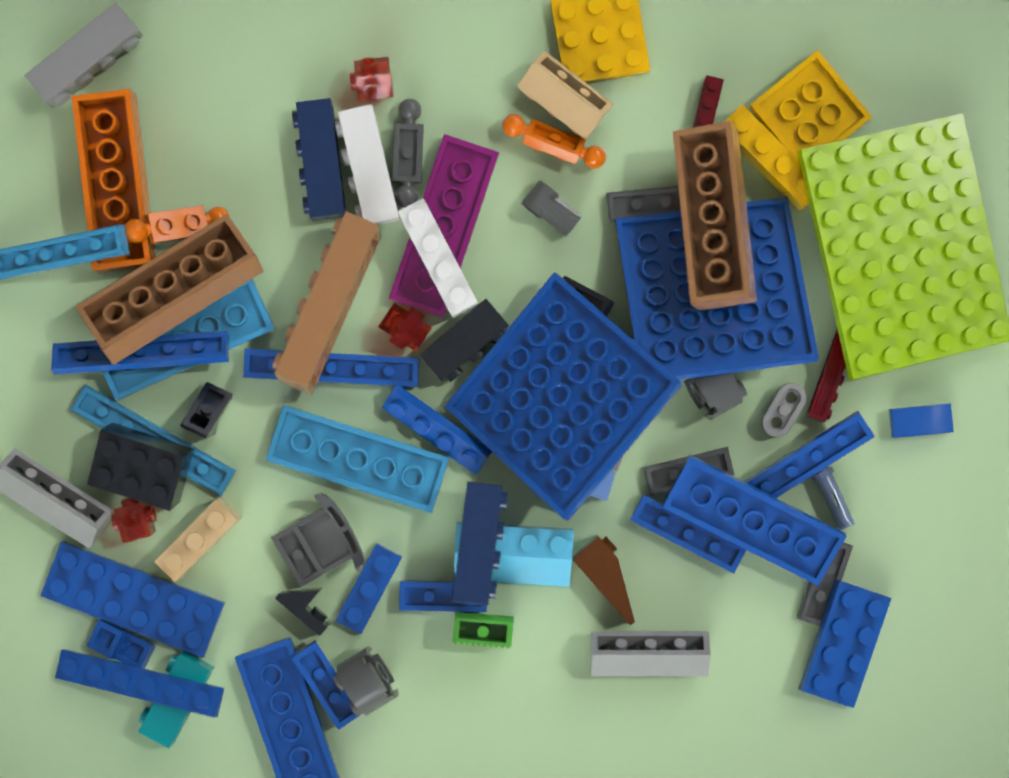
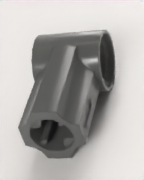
(545, 204)

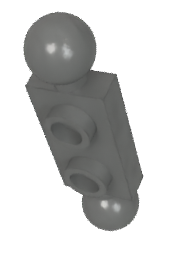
(408, 152)

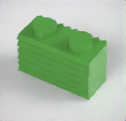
(483, 629)

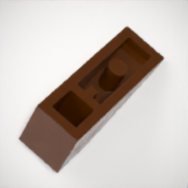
(603, 569)

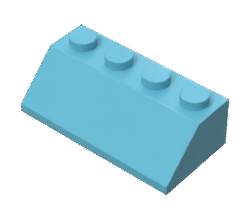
(531, 555)

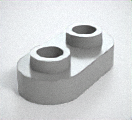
(783, 410)

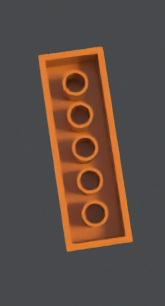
(113, 169)

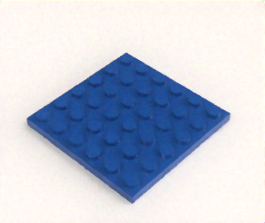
(721, 339)
(562, 396)

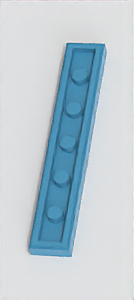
(63, 251)
(104, 410)

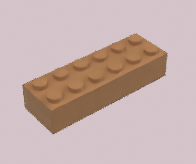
(714, 216)
(169, 289)
(328, 302)

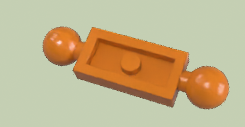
(554, 141)
(172, 224)

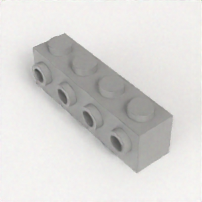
(84, 55)
(53, 498)
(650, 653)

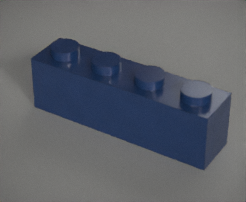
(320, 159)
(478, 543)

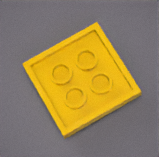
(600, 38)
(810, 107)

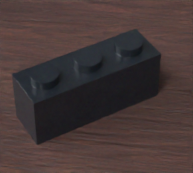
(464, 341)

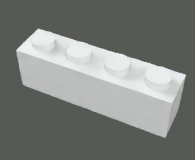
(368, 165)
(438, 258)

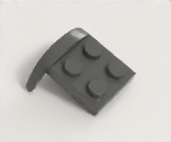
(319, 543)

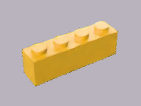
(770, 157)

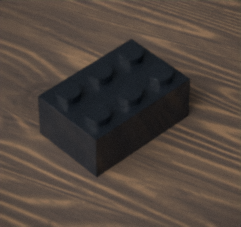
(140, 466)

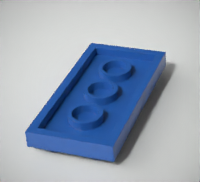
(844, 643)

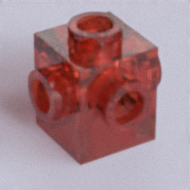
(372, 79)
(405, 327)
(129, 527)

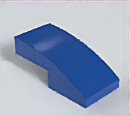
(921, 420)
(120, 644)

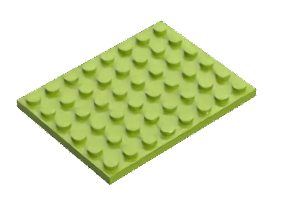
(905, 245)

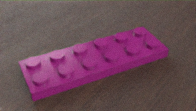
(455, 200)

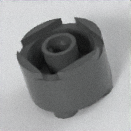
(716, 393)
(365, 682)

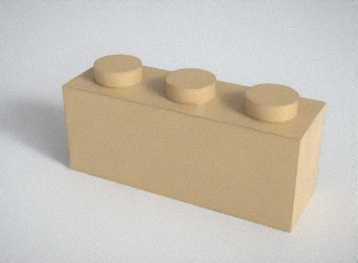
(564, 95)
(197, 539)

